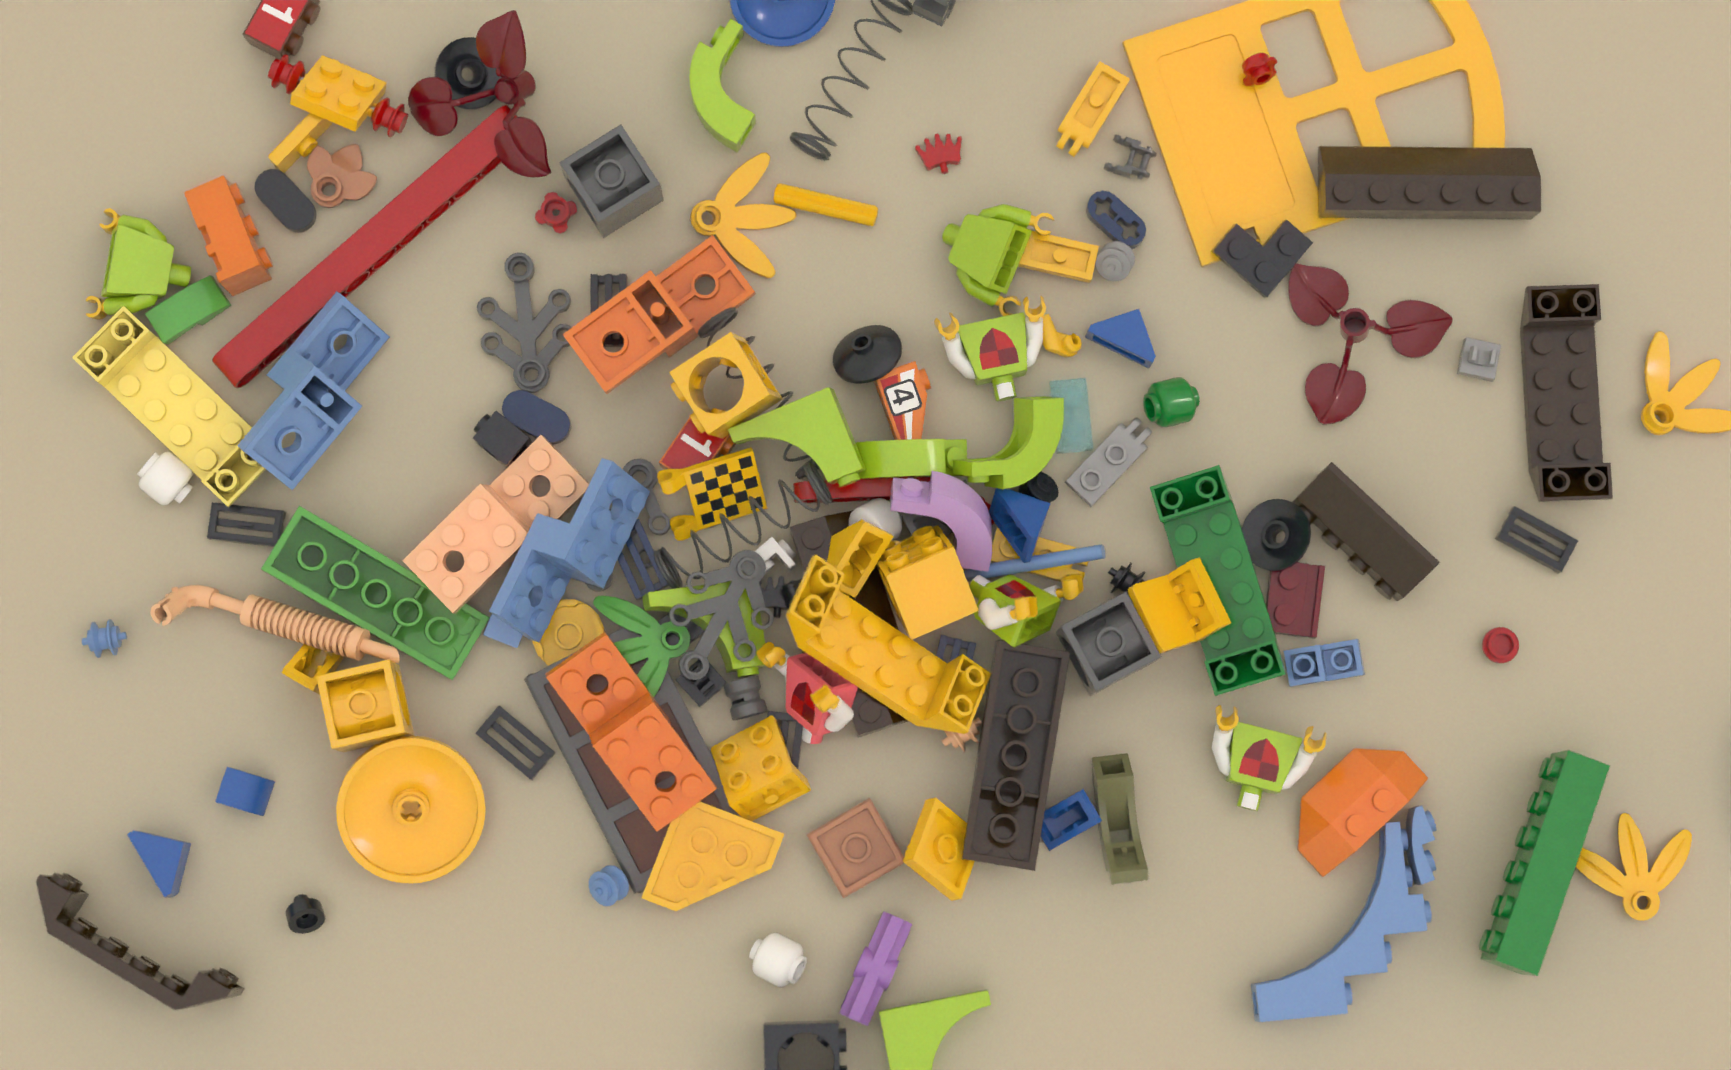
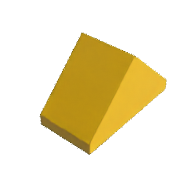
(856, 553)
(311, 663)

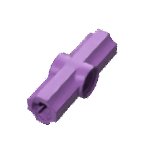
(875, 968)

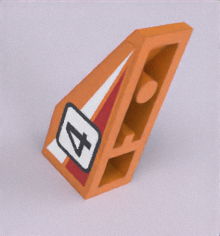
(904, 400)

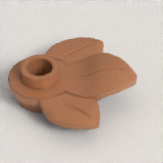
(341, 171)

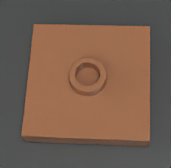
(856, 848)

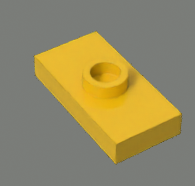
(299, 142)

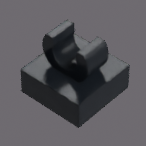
(704, 688)

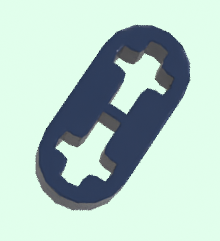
(1121, 213)

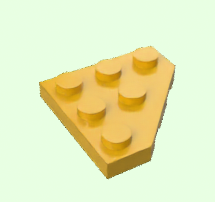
(707, 854)

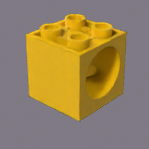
(757, 391)
(925, 581)
(364, 705)

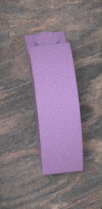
(956, 506)

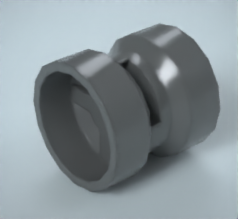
(745, 698)

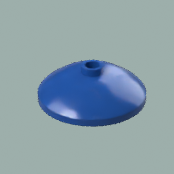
(782, 20)

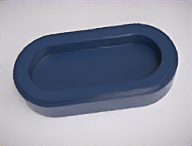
(536, 416)

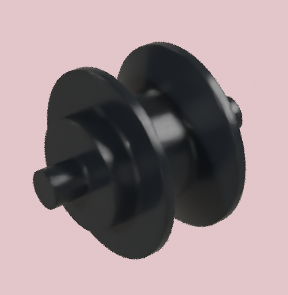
(1040, 487)
(1124, 578)

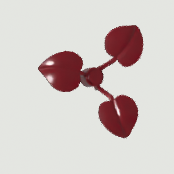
(501, 47)
(1320, 292)

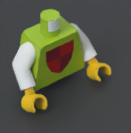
(995, 348)
(1019, 609)
(1260, 757)

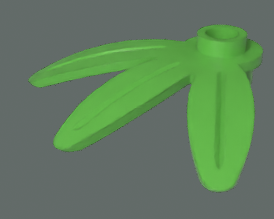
(650, 644)

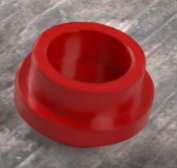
(1500, 645)

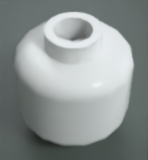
(165, 478)
(878, 513)
(778, 960)

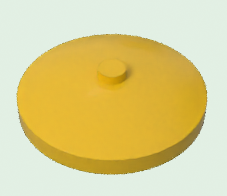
(410, 809)

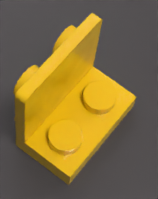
(758, 770)

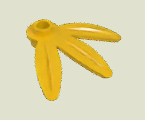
(752, 217)
(1671, 404)
(1635, 864)

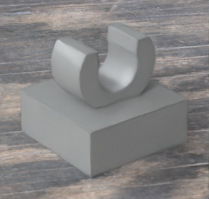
(1479, 359)

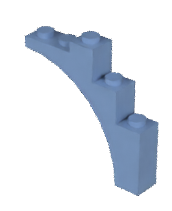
(1362, 950)

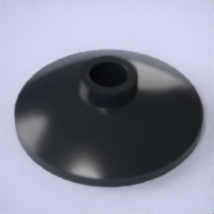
(449, 66)
(867, 354)
(1262, 528)

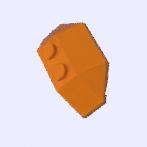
(1354, 804)

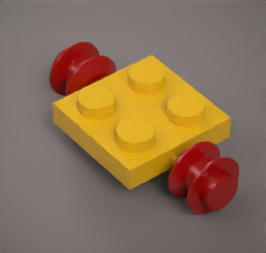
(338, 94)

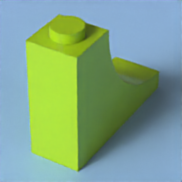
(814, 426)
(666, 599)
(917, 1029)

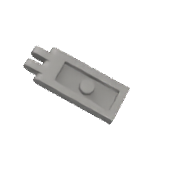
(1108, 462)

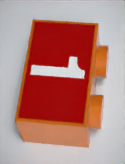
(693, 447)

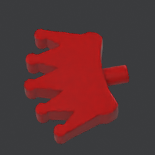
(941, 154)

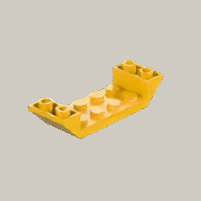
(881, 657)

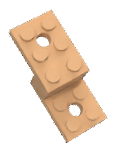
(494, 523)

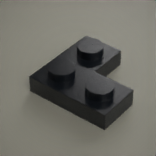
(1262, 264)

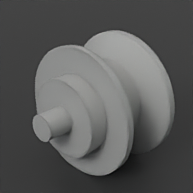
(1115, 261)

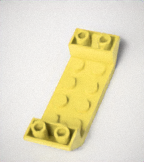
(171, 403)

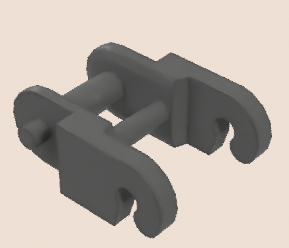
(1128, 169)

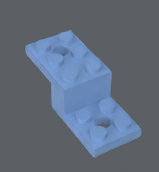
(314, 391)
(575, 550)

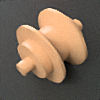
(959, 739)

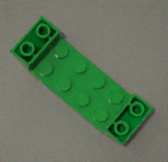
(1205, 524)

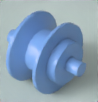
(104, 638)
(608, 885)

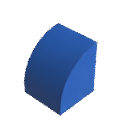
(245, 791)

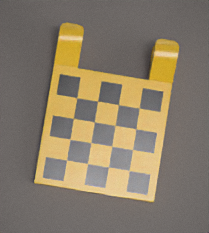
(713, 489)

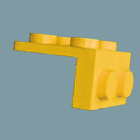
(1179, 606)

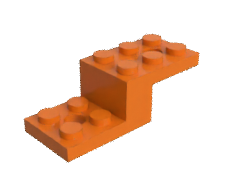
(658, 314)
(630, 731)

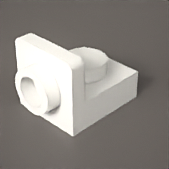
(768, 552)

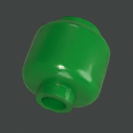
(1171, 402)

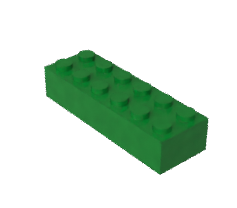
(1543, 862)

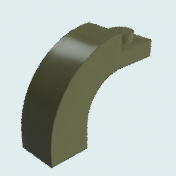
(1119, 827)

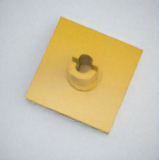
(938, 849)

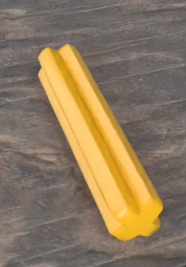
(825, 204)

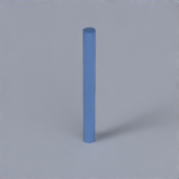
(1039, 562)

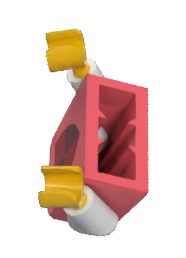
(814, 692)

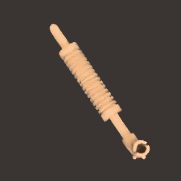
(277, 620)

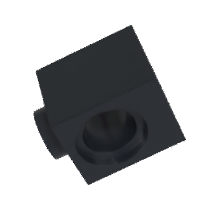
(500, 438)

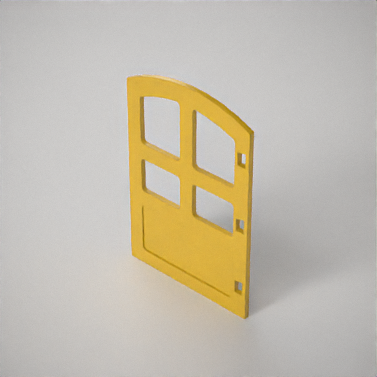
(1238, 145)

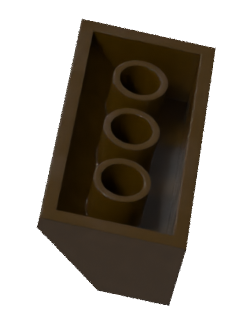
(1365, 533)

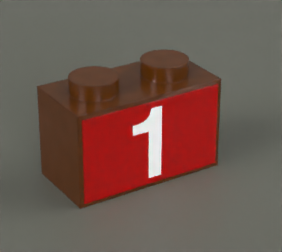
(280, 24)

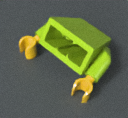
(990, 249)
(136, 266)

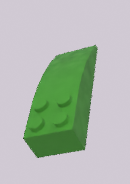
(373, 593)

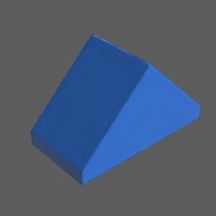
(1125, 336)
(1019, 519)
(1068, 819)
(163, 858)

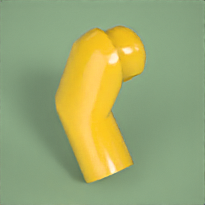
(1058, 342)

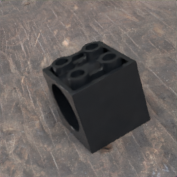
(780, 1035)

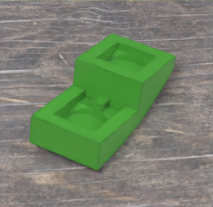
(188, 308)

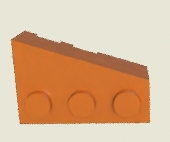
(229, 235)

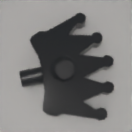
(774, 597)

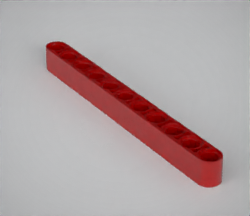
(363, 252)

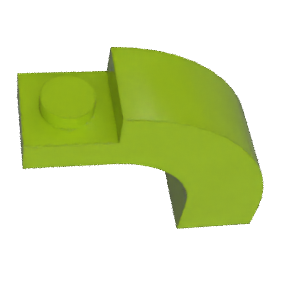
(717, 112)
(1029, 449)
(910, 457)

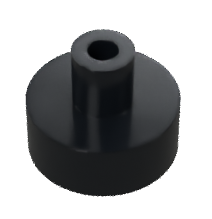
(305, 914)

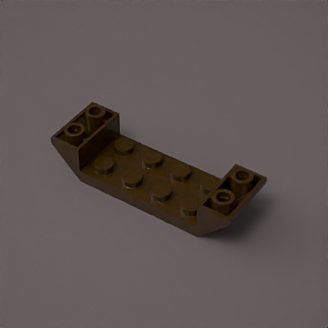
(1563, 393)
(60, 903)

